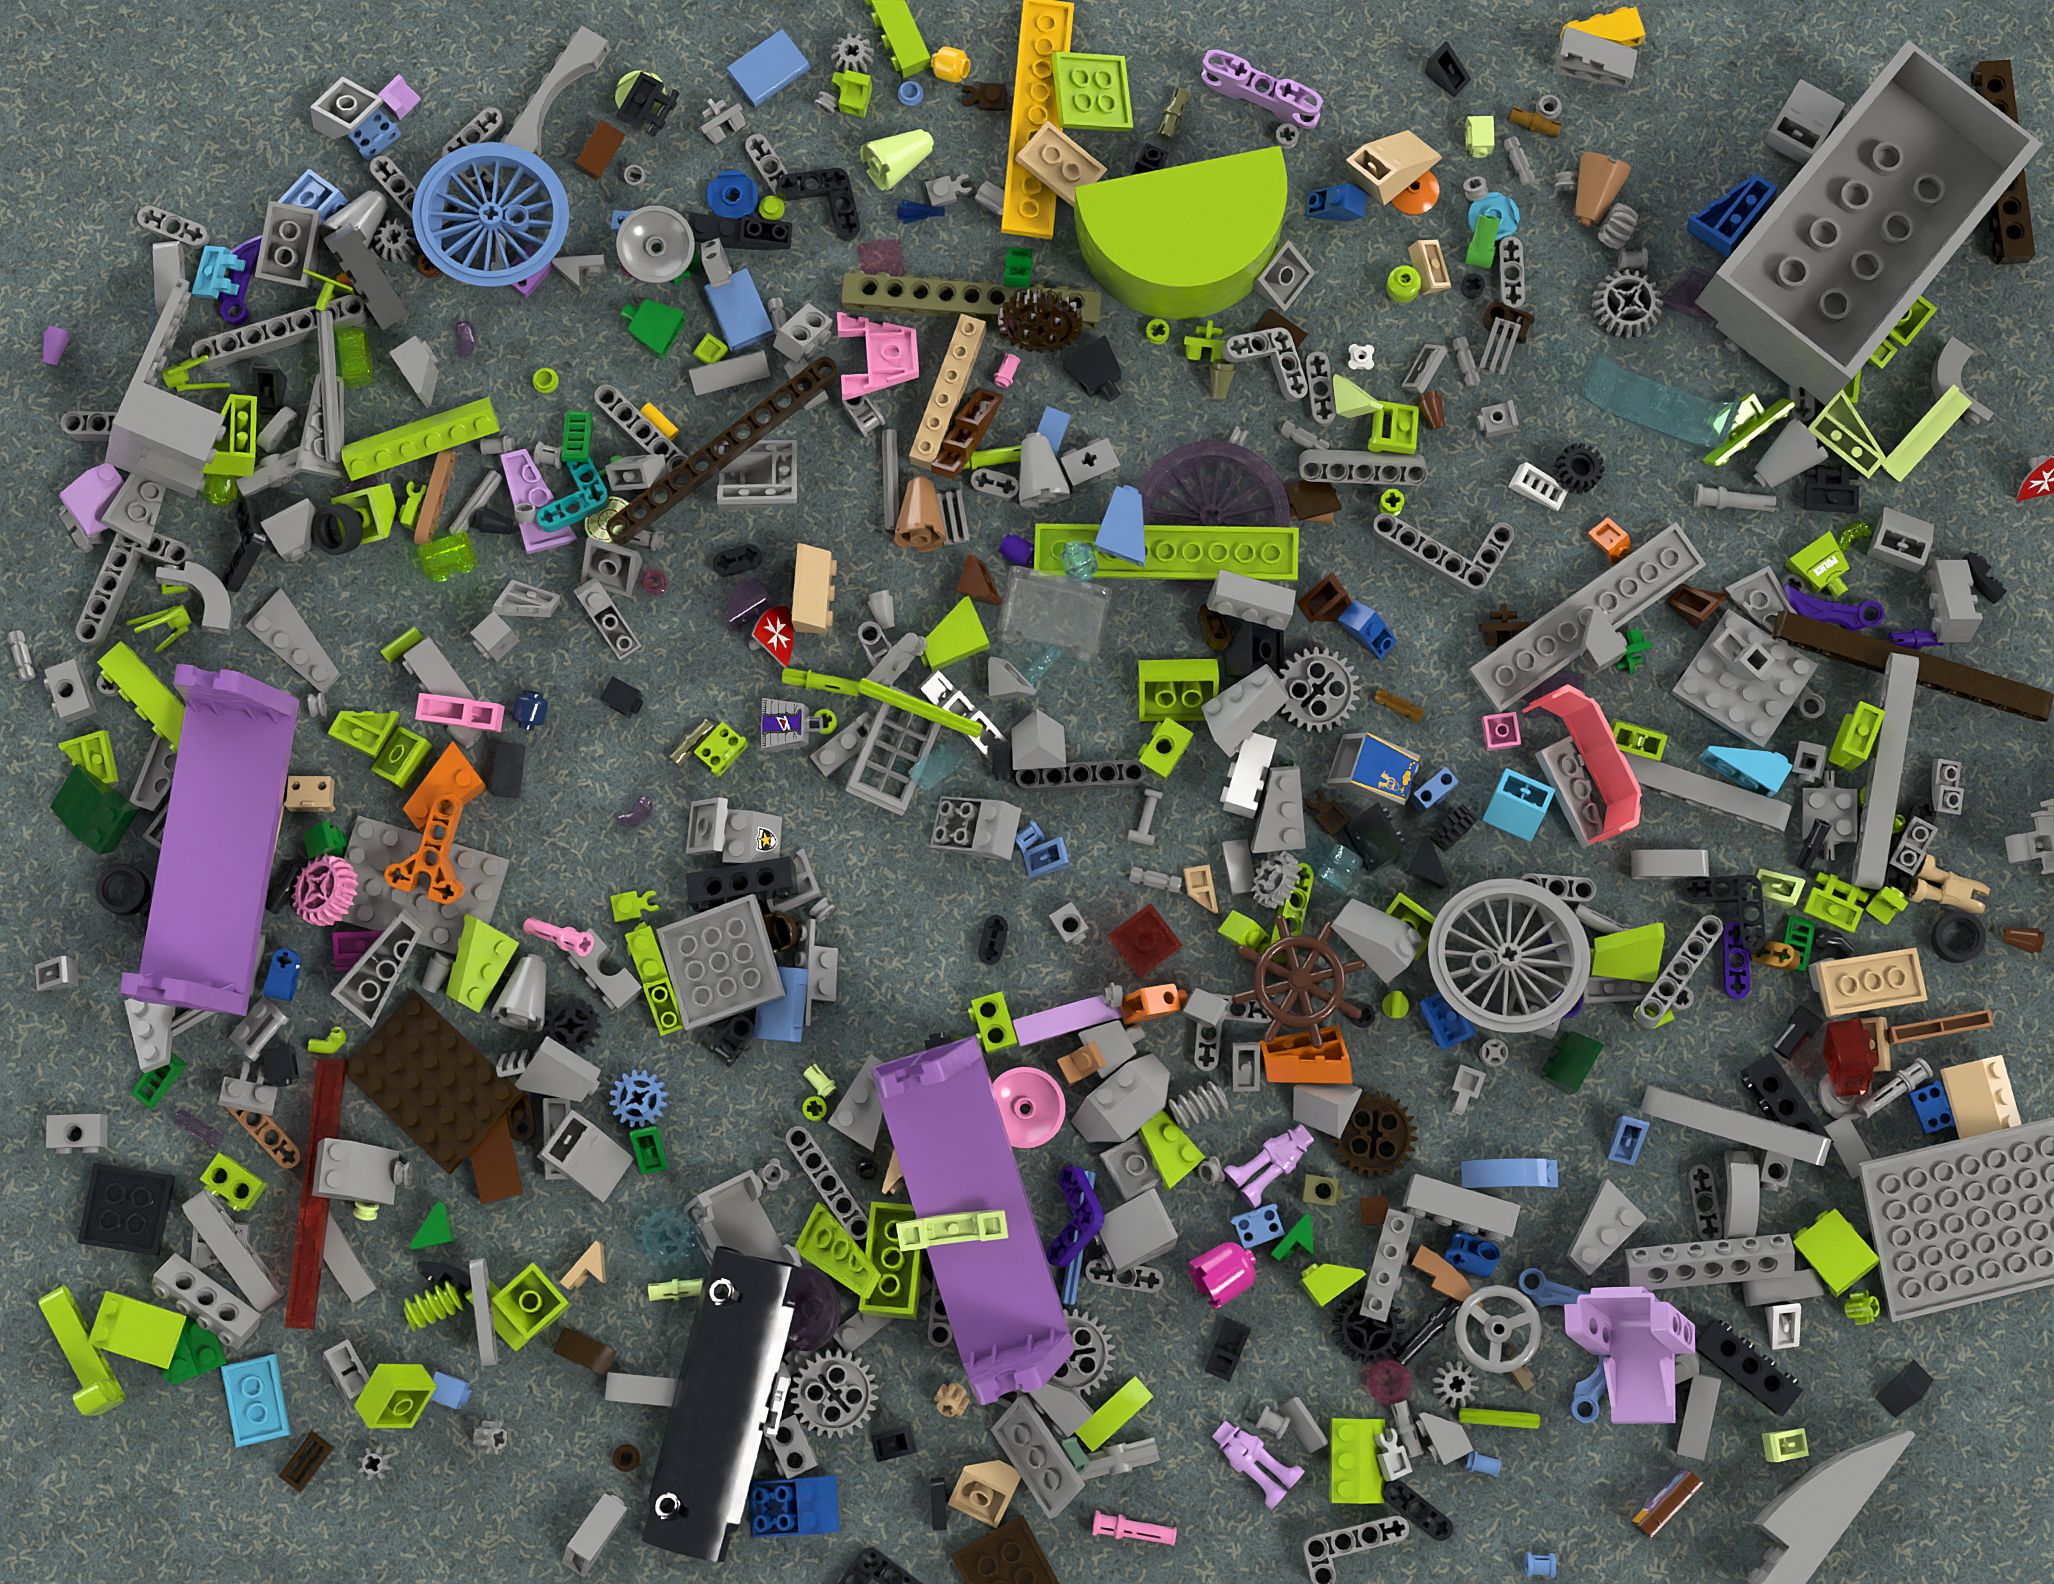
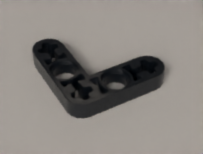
(832, 191)
(252, 543)
(1736, 894)
(866, 1574)

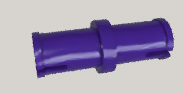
(1915, 638)

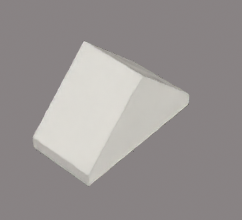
(1784, 1325)

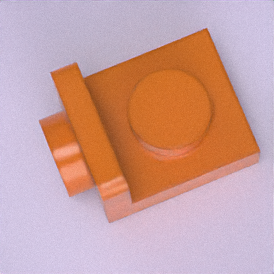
(1611, 540)

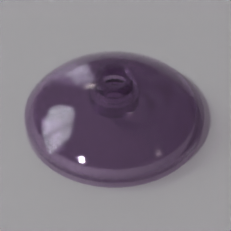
(809, 1328)

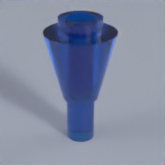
(912, 211)

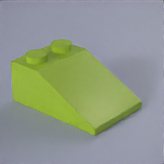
(137, 1329)

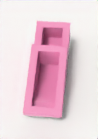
(460, 712)

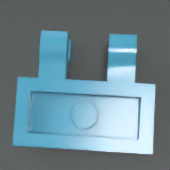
(211, 273)

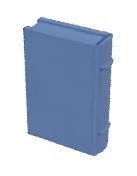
(768, 68)
(739, 311)
(784, 1016)

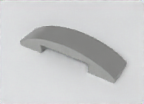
(344, 1263)

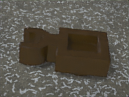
(990, 96)
(1330, 816)

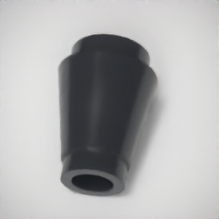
(492, 522)
(1003, 762)

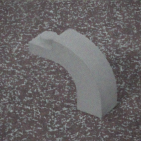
(1947, 372)
(217, 610)
(1742, 1196)

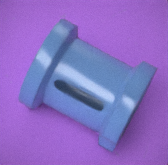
(1028, 836)
(1540, 1565)

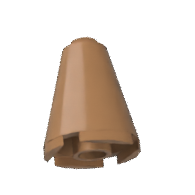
(1598, 186)
(920, 518)

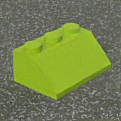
(1176, 688)
(1354, 1464)

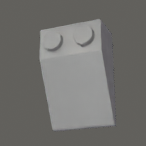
(289, 245)
(1378, 938)
(355, 1172)

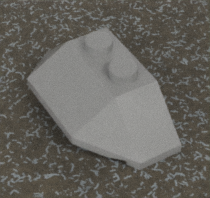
(1124, 1101)

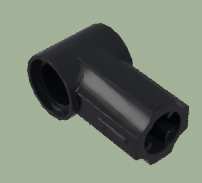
(1799, 1029)

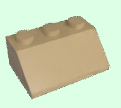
(813, 589)
(1980, 1097)

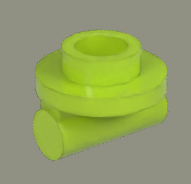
(1395, 1005)

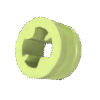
(365, 1210)

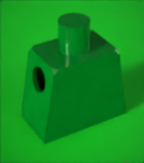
(654, 325)

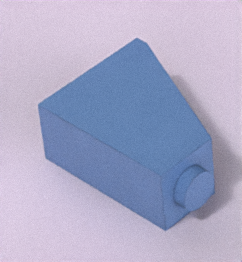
(1123, 527)

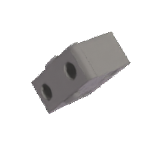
(716, 263)

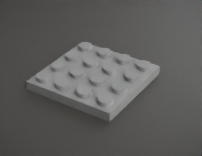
(1742, 706)
(720, 962)

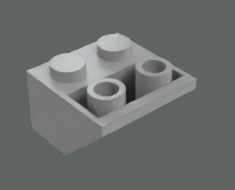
(1901, 540)
(1600, 642)

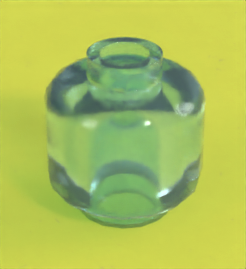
(1079, 561)

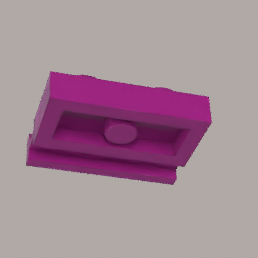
(350, 946)

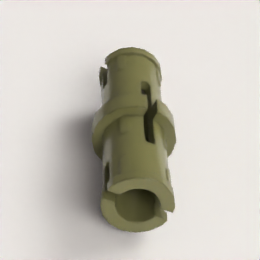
(1173, 114)
(691, 742)

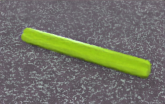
(920, 708)

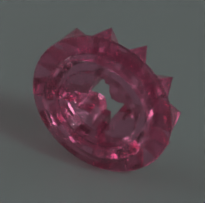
(1396, 1371)

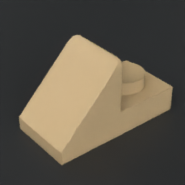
(590, 1261)

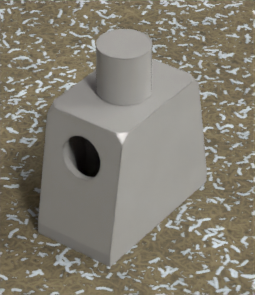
(1113, 1044)

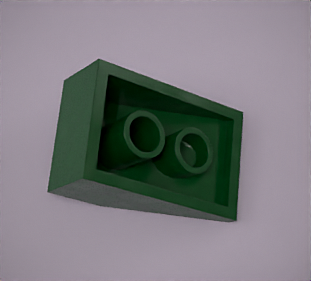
(93, 810)

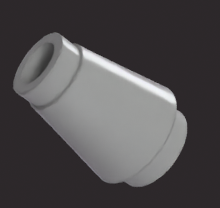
(882, 608)
(437, 971)

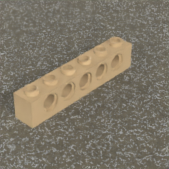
(948, 391)

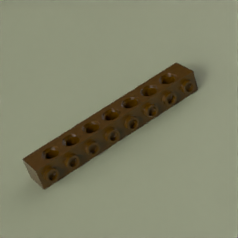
(2006, 250)

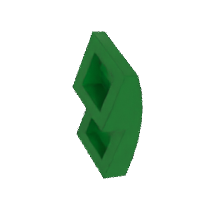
(1018, 267)

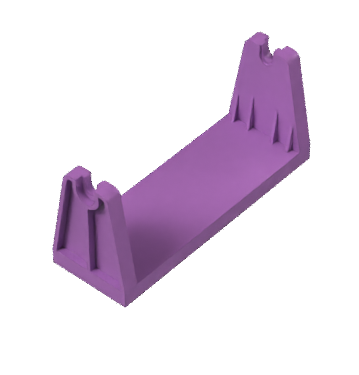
(216, 843)
(960, 1162)

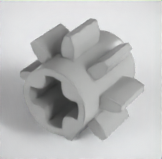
(490, 1437)
(382, 1466)

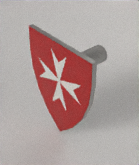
(2039, 480)
(775, 634)

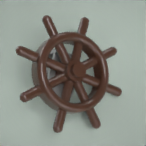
(1300, 982)

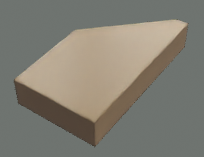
(1200, 886)

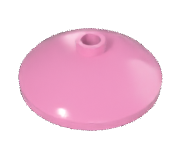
(1043, 1096)

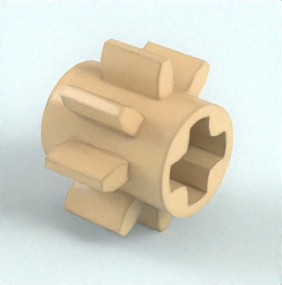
(951, 1399)

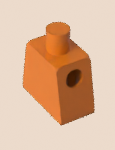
(1152, 1003)

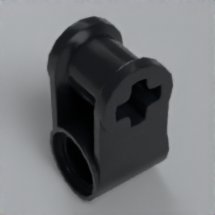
(732, 1041)

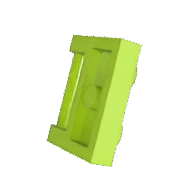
(1402, 429)

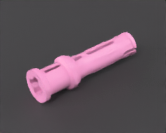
(566, 938)
(1120, 1527)

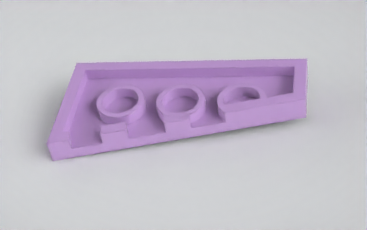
(528, 487)

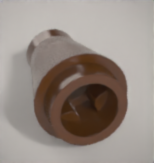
(1432, 409)
(2027, 939)

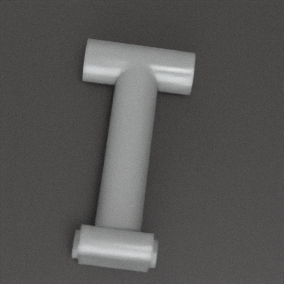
(1142, 835)

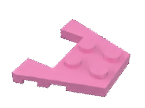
(889, 351)

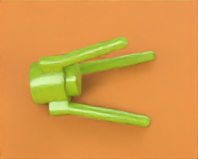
(177, 375)
(176, 618)

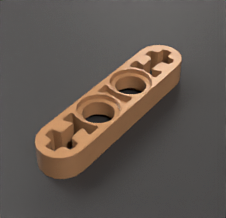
(434, 497)
(259, 1132)

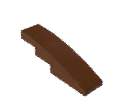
(967, 434)

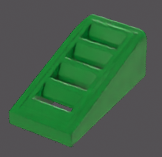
(582, 422)
(1806, 945)
(177, 1066)

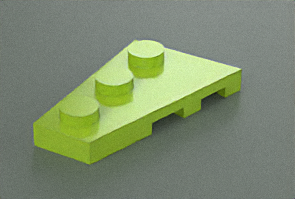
(1170, 1148)

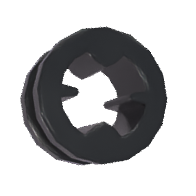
(1474, 293)
(1365, 1023)

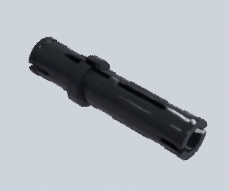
(1427, 1332)

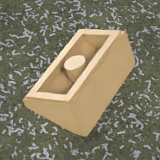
(1430, 265)
(1878, 1041)

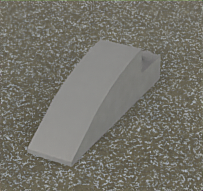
(1820, 1506)

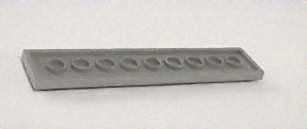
(1558, 635)

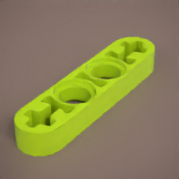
(1295, 914)

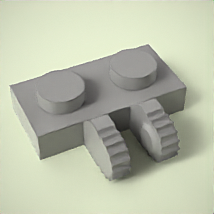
(248, 1095)

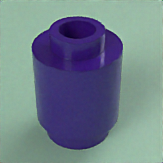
(1017, 550)

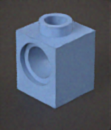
(450, 1390)

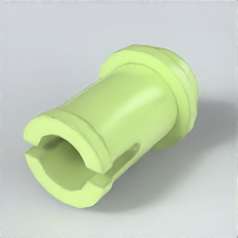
(820, 1081)

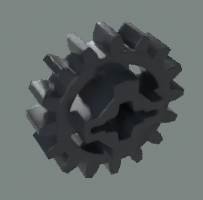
(571, 1015)

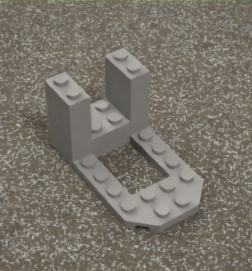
(157, 431)

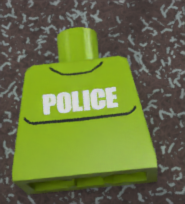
(1821, 565)

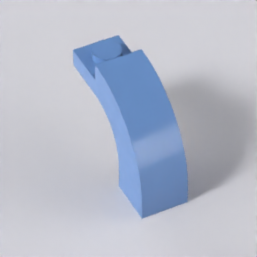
(1509, 1173)

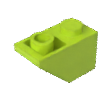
(1244, 931)

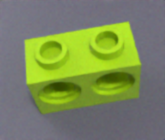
(999, 1021)
(236, 1177)

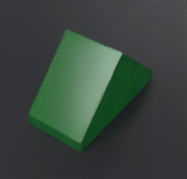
(649, 1149)
(435, 1230)

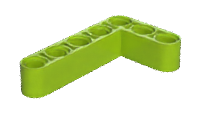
(99, 1383)

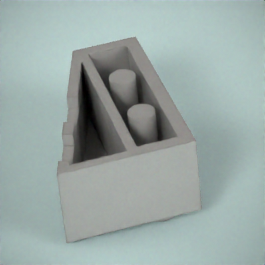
(1594, 59)
(1952, 601)
(434, 671)
(1243, 706)
(860, 1110)
(1604, 1229)

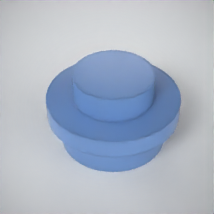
(910, 93)

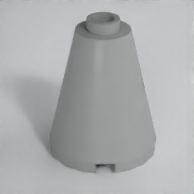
(362, 212)
(1789, 455)
(1040, 473)
(523, 996)

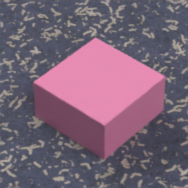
(1501, 731)

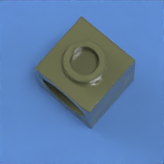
(1310, 1197)

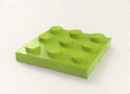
(1092, 91)

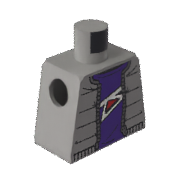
(786, 725)

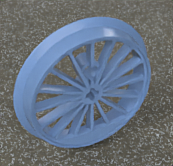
(430, 205)

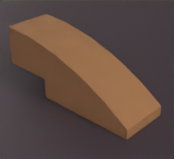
(1445, 1277)

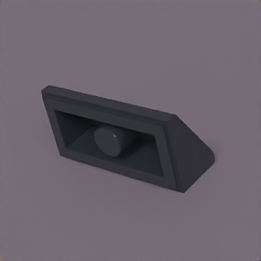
(508, 770)

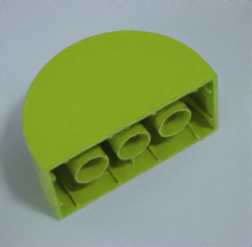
(1184, 234)

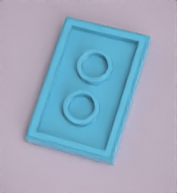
(256, 1400)

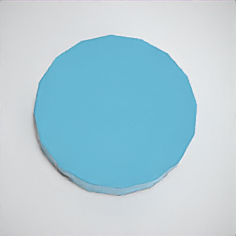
(1507, 213)

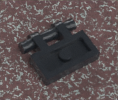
(640, 101)
(1831, 497)

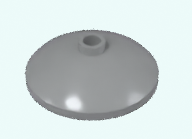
(650, 227)

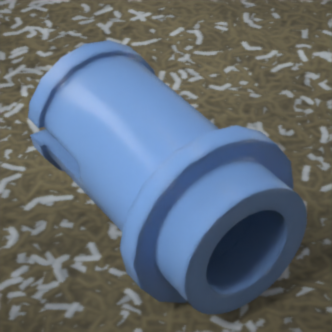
(1482, 1464)

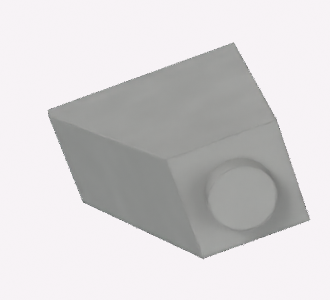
(558, 1073)
(594, 1534)

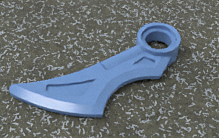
(1548, 1292)
(1590, 1391)

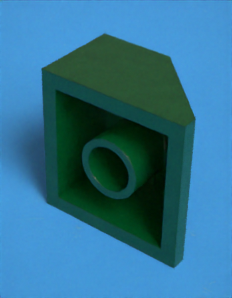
(1572, 1062)

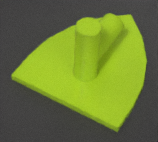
(328, 286)

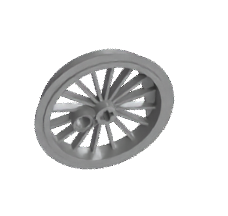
(1564, 932)

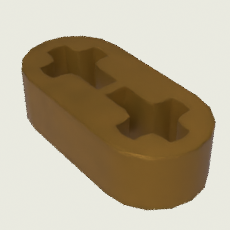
(1773, 960)

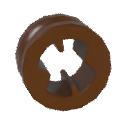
(432, 272)

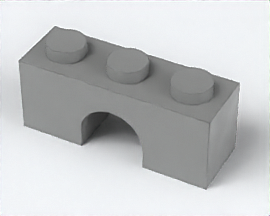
(619, 988)

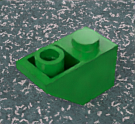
(324, 840)

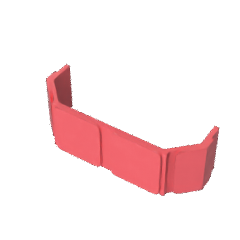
(1601, 755)

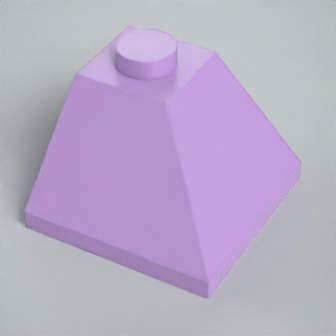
(92, 496)

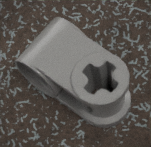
(864, 415)
(874, 649)

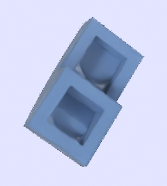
(1054, 426)

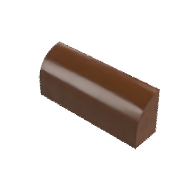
(496, 1166)

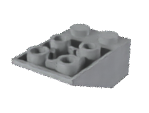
(1804, 122)
(976, 827)
(585, 1156)

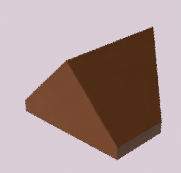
(1325, 601)
(1695, 604)

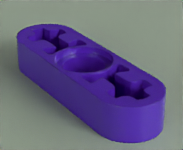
(1729, 980)

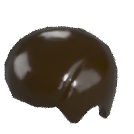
(781, 931)

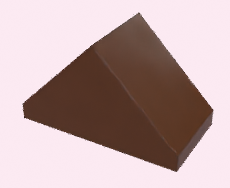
(977, 582)

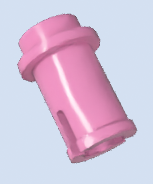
(1006, 371)

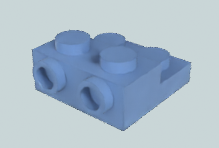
(315, 193)

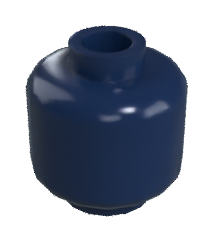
(529, 709)

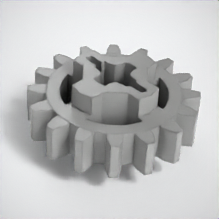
(1274, 880)

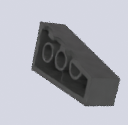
(366, 276)

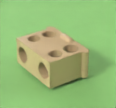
(310, 794)

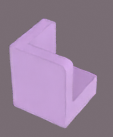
(399, 97)

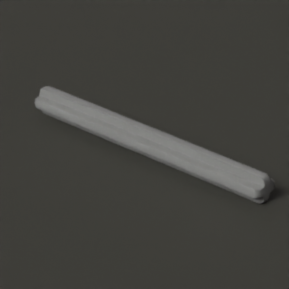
(329, 387)

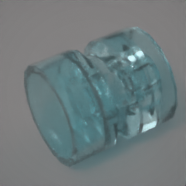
(1339, 869)

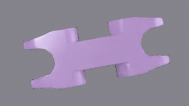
(1283, 96)

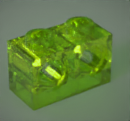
(355, 357)

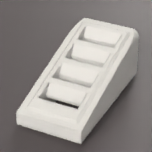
(1534, 494)

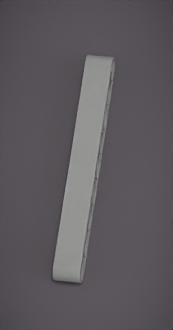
(1885, 772)

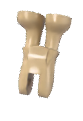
(1953, 889)

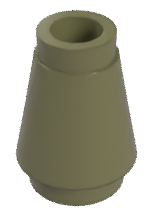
(1221, 376)

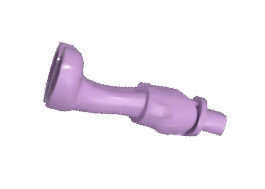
(1281, 1151)
(1245, 1450)

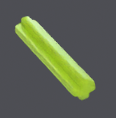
(1499, 1418)

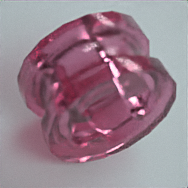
(647, 584)

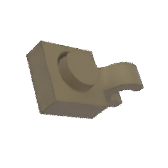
(1521, 1375)

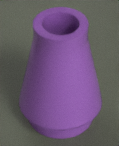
(54, 344)

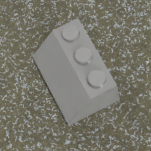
(1251, 600)

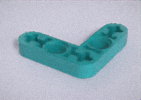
(583, 498)

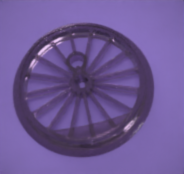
(1189, 460)

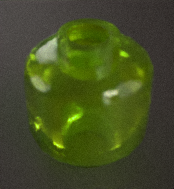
(220, 489)

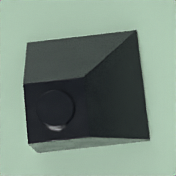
(1253, 648)

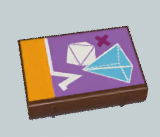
(1667, 1502)

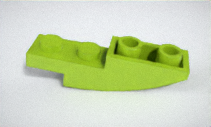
(655, 979)

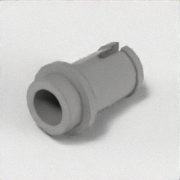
(497, 445)
(649, 539)

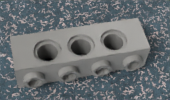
(202, 1288)

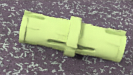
(675, 1289)

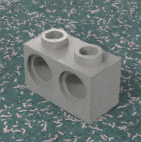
(803, 333)
(346, 1371)
(798, 1443)

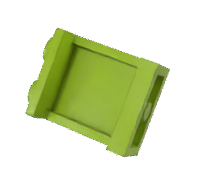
(1856, 736)
(1835, 1251)

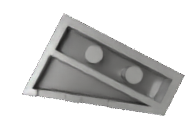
(1281, 813)

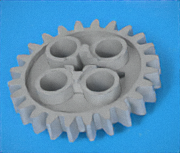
(1334, 706)
(1075, 1377)
(814, 1408)

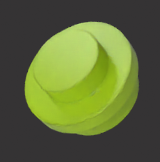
(771, 208)
(545, 380)

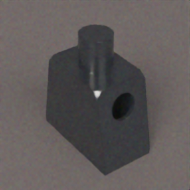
(1095, 369)

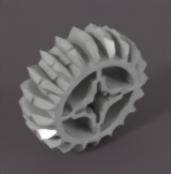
(1608, 290)

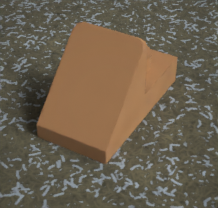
(1080, 1063)

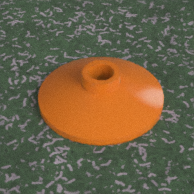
(1420, 200)

